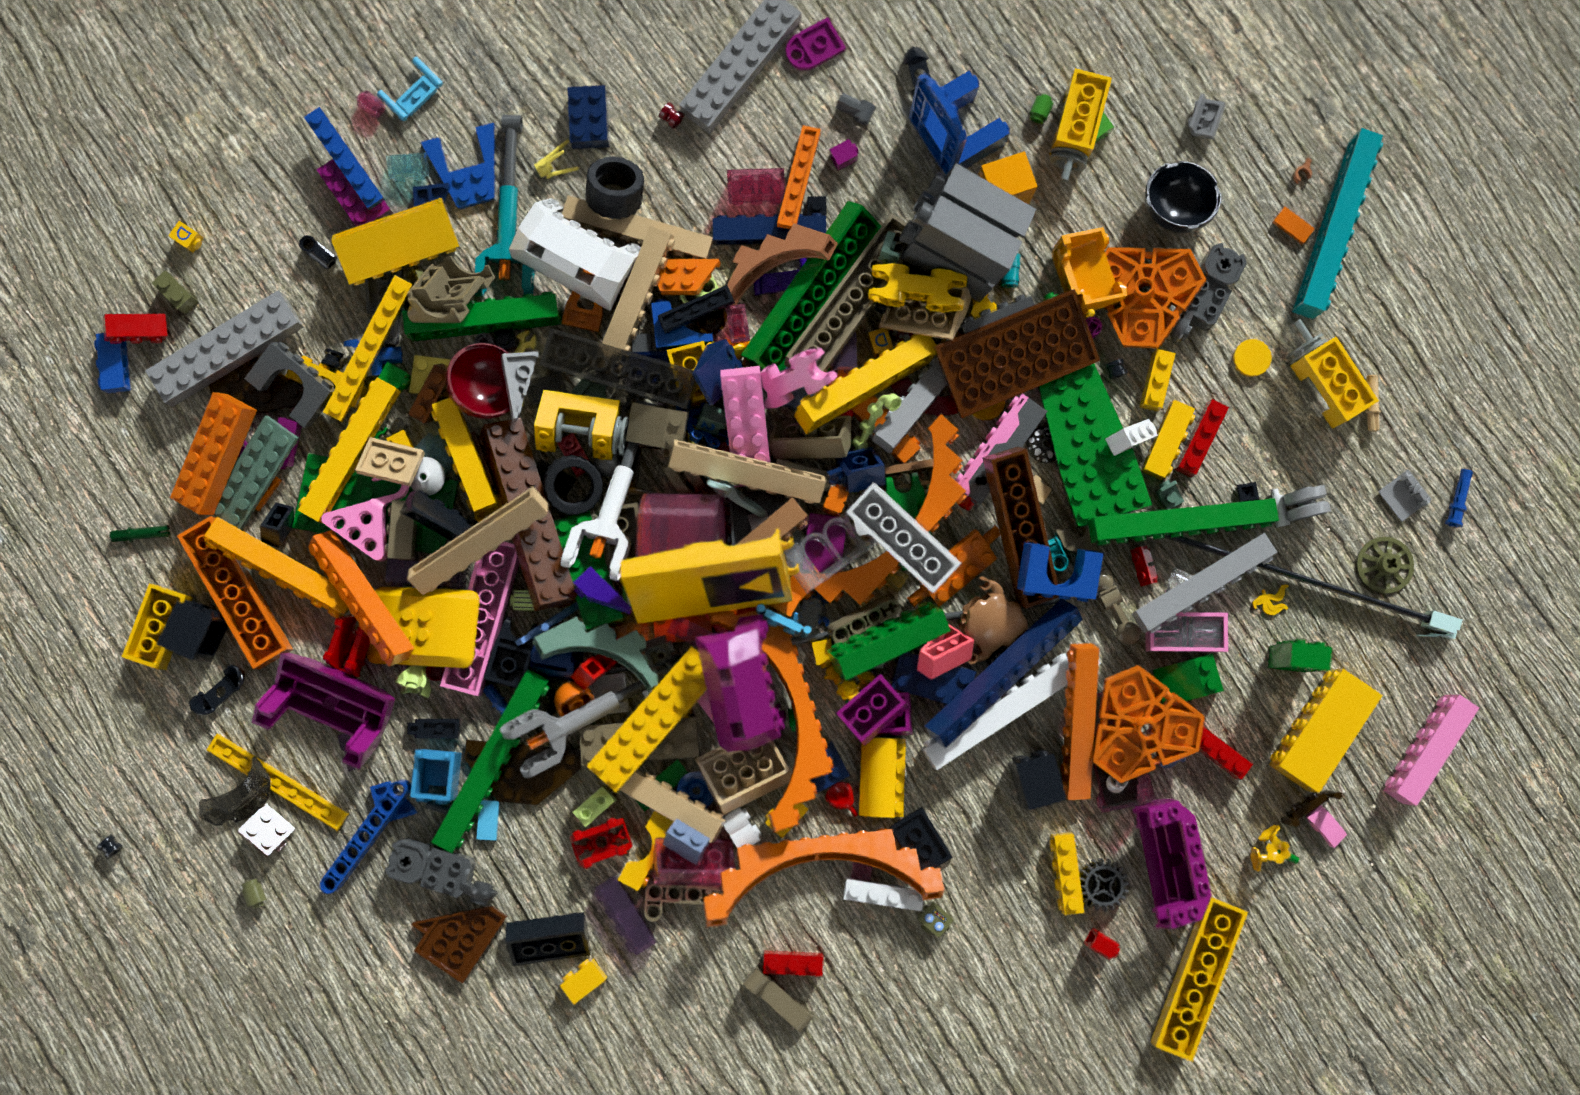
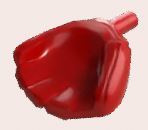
(841, 797)

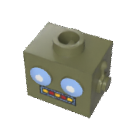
(934, 919)

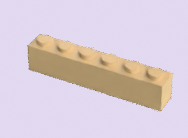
(674, 804)

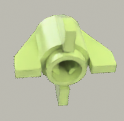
(414, 681)

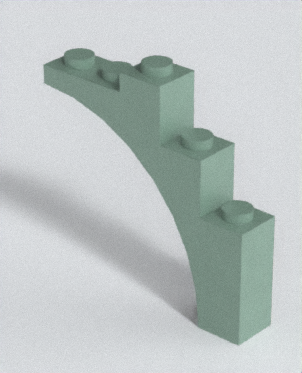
(573, 638)

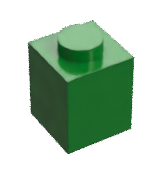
(395, 377)

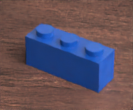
(112, 365)

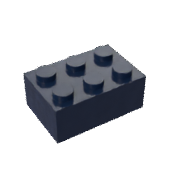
(588, 117)

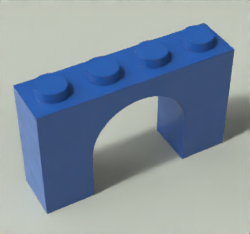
(1081, 584)

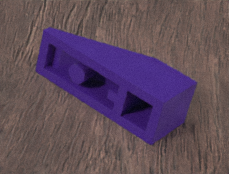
(597, 590)

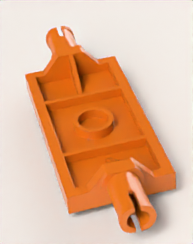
(974, 555)

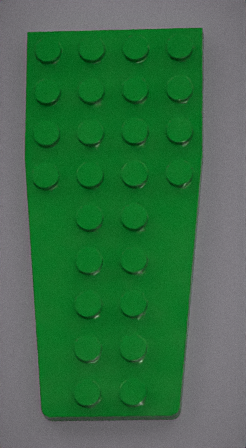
(1078, 424)

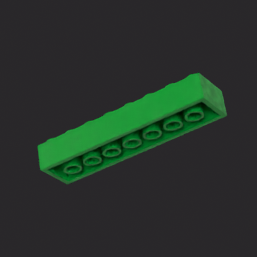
(492, 316)

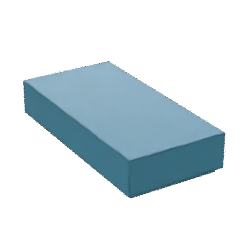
(488, 820)

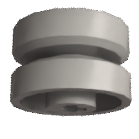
(1306, 502)

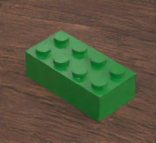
(1300, 656)

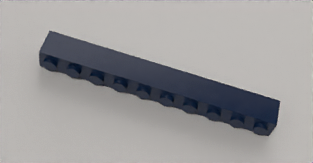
(1003, 673)

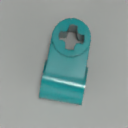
(1058, 553)

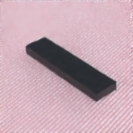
(696, 309)

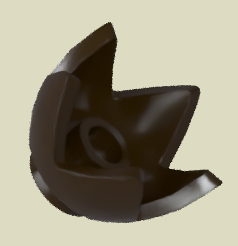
(715, 327)

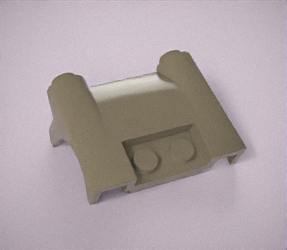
(445, 291)

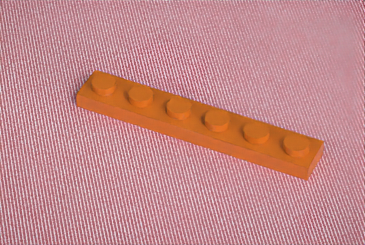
(799, 177)

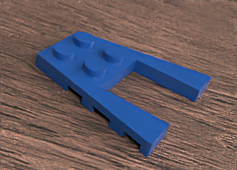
(471, 184)

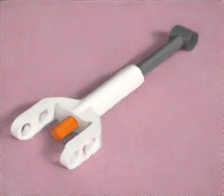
(605, 527)

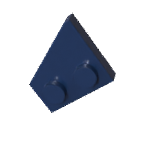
(428, 193)

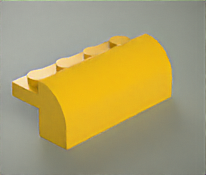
(882, 778)

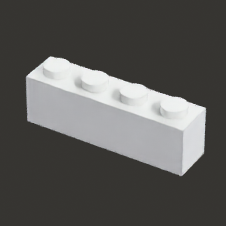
(882, 894)

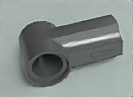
(859, 110)

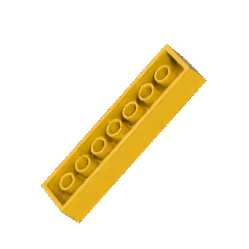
(864, 382)
(650, 722)
(1198, 979)

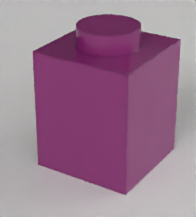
(844, 154)

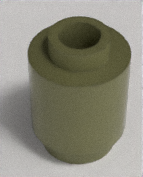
(253, 893)

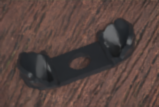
(916, 59)
(207, 703)

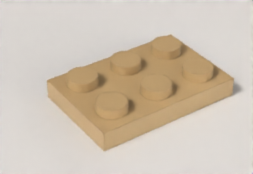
(390, 461)

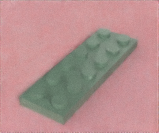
(255, 472)

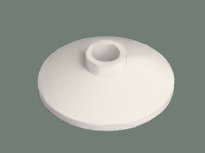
(434, 476)

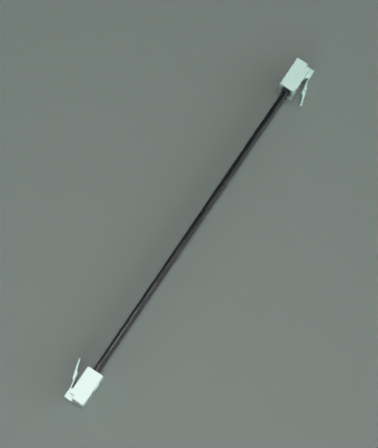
(1431, 620)

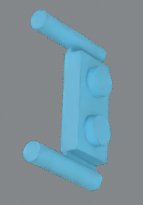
(416, 94)
(790, 627)

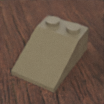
(656, 425)

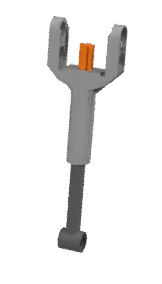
(557, 729)

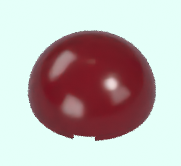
(477, 381)

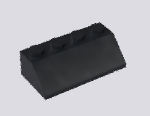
(435, 516)
(547, 939)

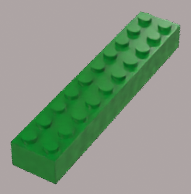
(811, 288)

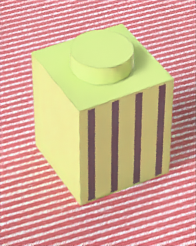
(521, 601)

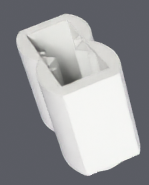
(740, 827)

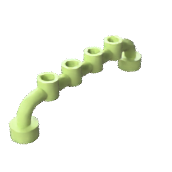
(892, 402)

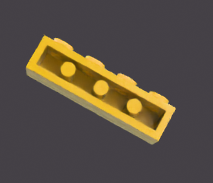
(1067, 873)

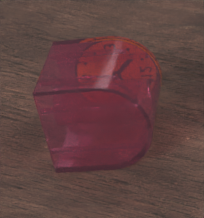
(679, 520)

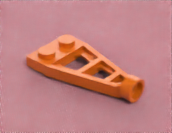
(580, 317)

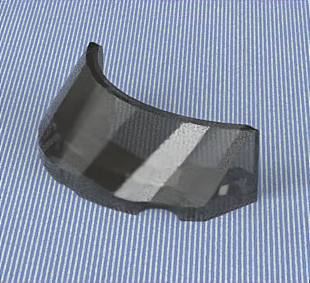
(240, 801)

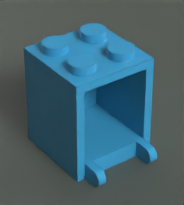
(436, 769)

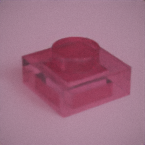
(861, 871)

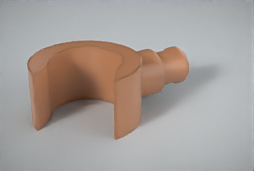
(1305, 168)

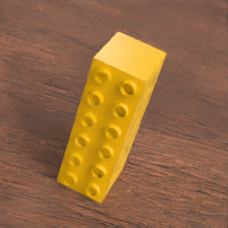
(395, 241)
(1325, 729)

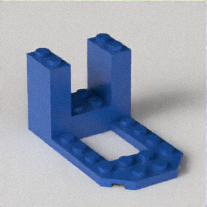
(937, 122)

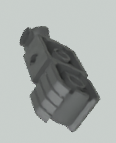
(1222, 270)
(437, 870)

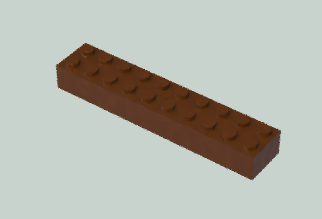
(538, 545)

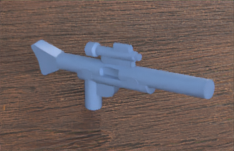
(548, 623)

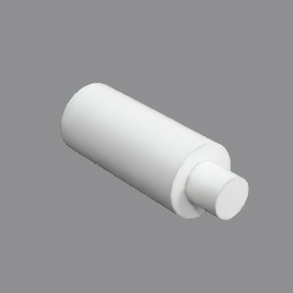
(1281, 509)

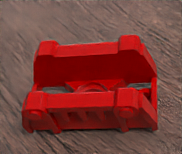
(347, 642)
(601, 853)

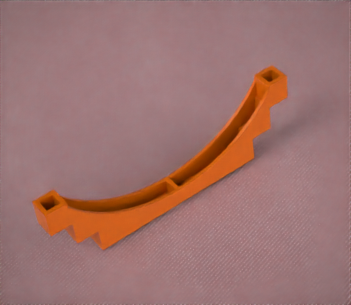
(941, 496)
(811, 756)
(863, 847)

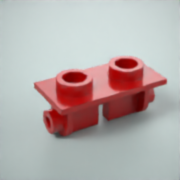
(1145, 574)

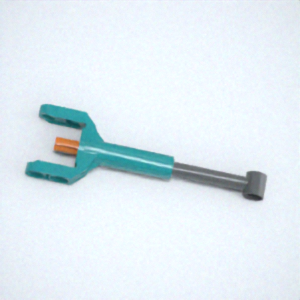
(507, 214)

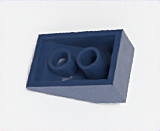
(707, 372)

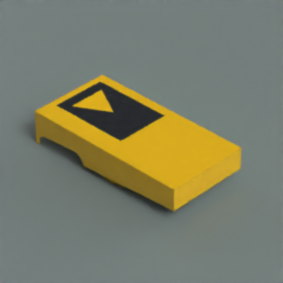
(708, 579)

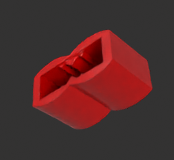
(1102, 944)

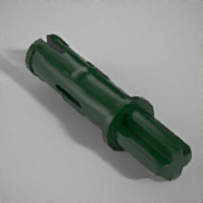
(139, 533)

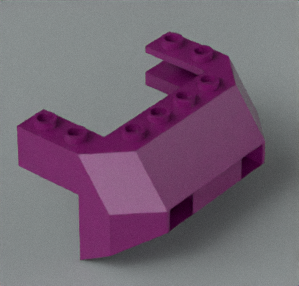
(750, 696)
(330, 699)
(1173, 862)

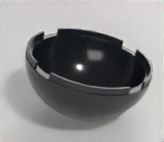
(1182, 197)

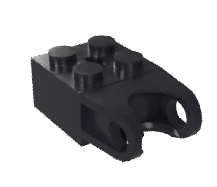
(506, 650)

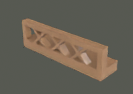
(901, 469)

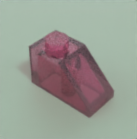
(738, 323)

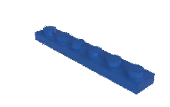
(344, 158)

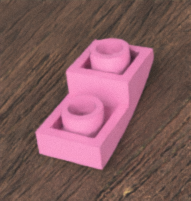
(1324, 823)

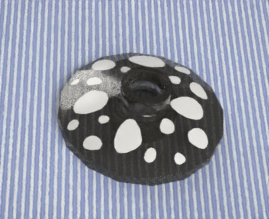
(1036, 446)

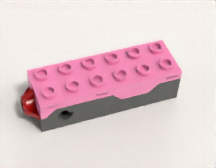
(1012, 432)

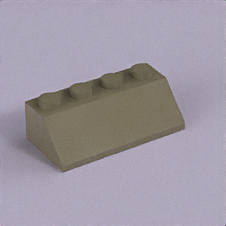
(827, 441)

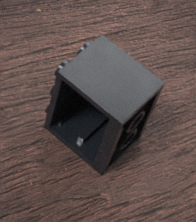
(193, 631)
(1037, 780)

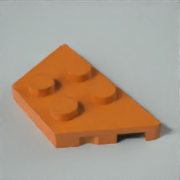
(686, 276)

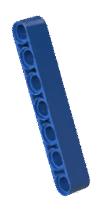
(358, 841)

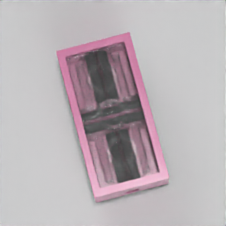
(1191, 634)

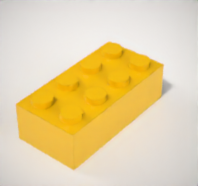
(149, 625)

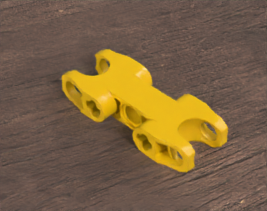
(917, 287)

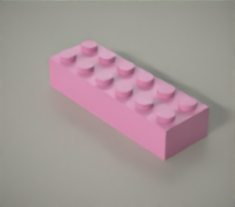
(745, 413)
(1430, 749)

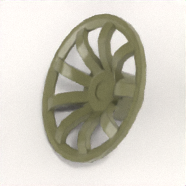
(1387, 564)

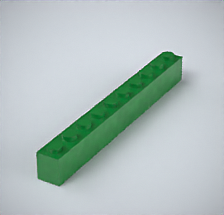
(1182, 520)
(488, 765)

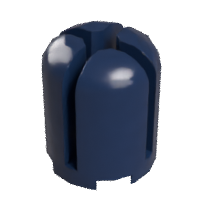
(557, 666)

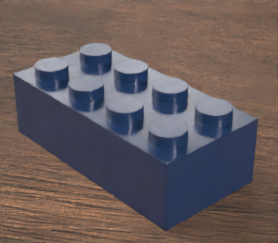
(939, 689)

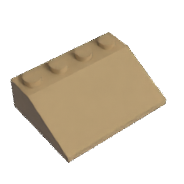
(919, 320)
(742, 775)

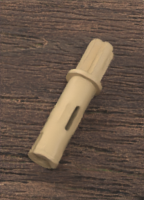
(1373, 411)

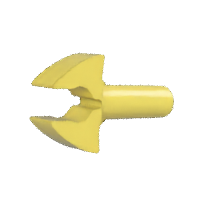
(522, 346)

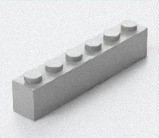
(913, 406)

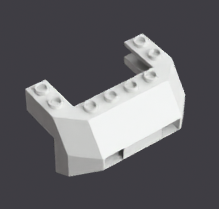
(569, 248)

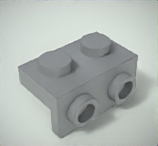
(1206, 117)

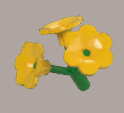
(1277, 850)

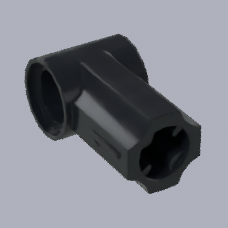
(318, 252)

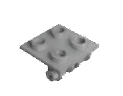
(1404, 495)

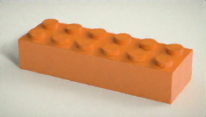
(213, 453)

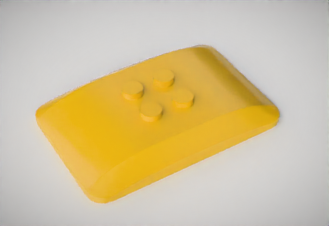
(436, 624)

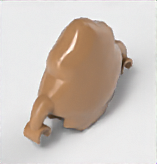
(992, 621)

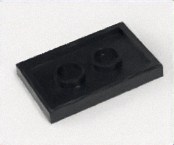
(918, 833)

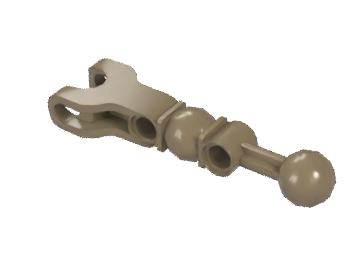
(1108, 595)

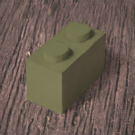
(175, 292)

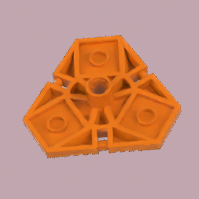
(1173, 280)
(1133, 701)

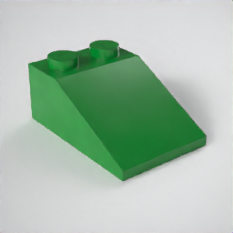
(1191, 677)

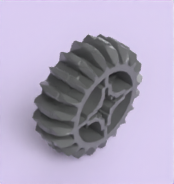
(1109, 879)

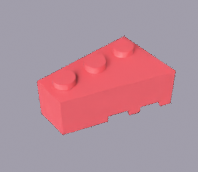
(945, 653)

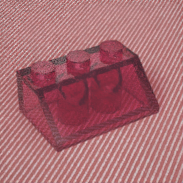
(756, 186)

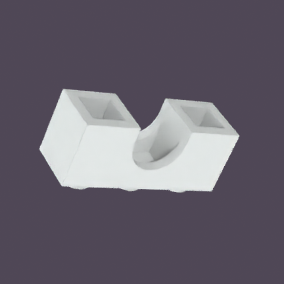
(1131, 437)

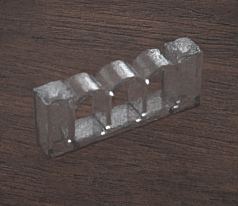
(808, 574)

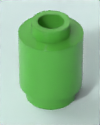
(1041, 108)

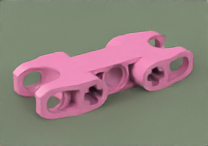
(801, 374)

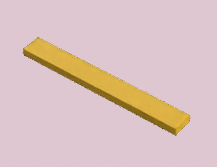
(280, 783)

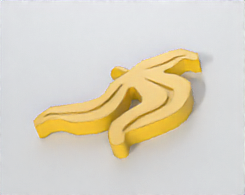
(1267, 606)

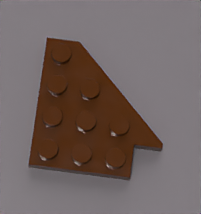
(458, 939)

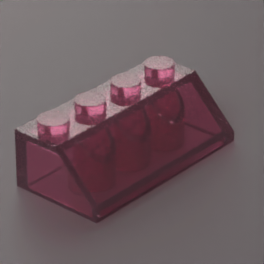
(674, 869)

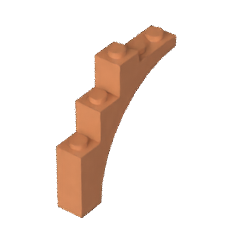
(799, 243)

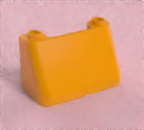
(1084, 267)

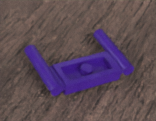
(775, 282)

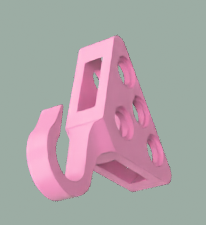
(354, 520)

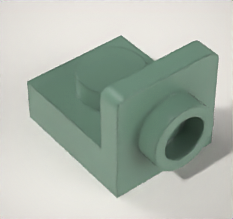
(887, 254)
(1169, 494)

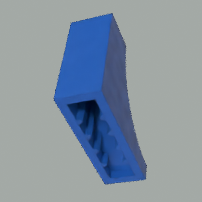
(678, 337)

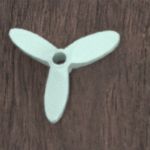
(736, 496)

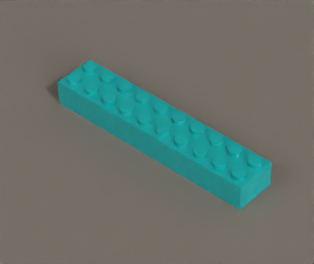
(1338, 224)

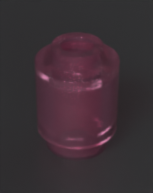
(370, 104)

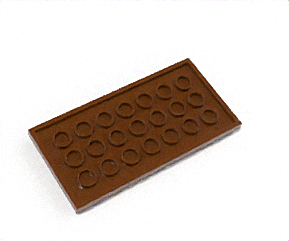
(1016, 353)

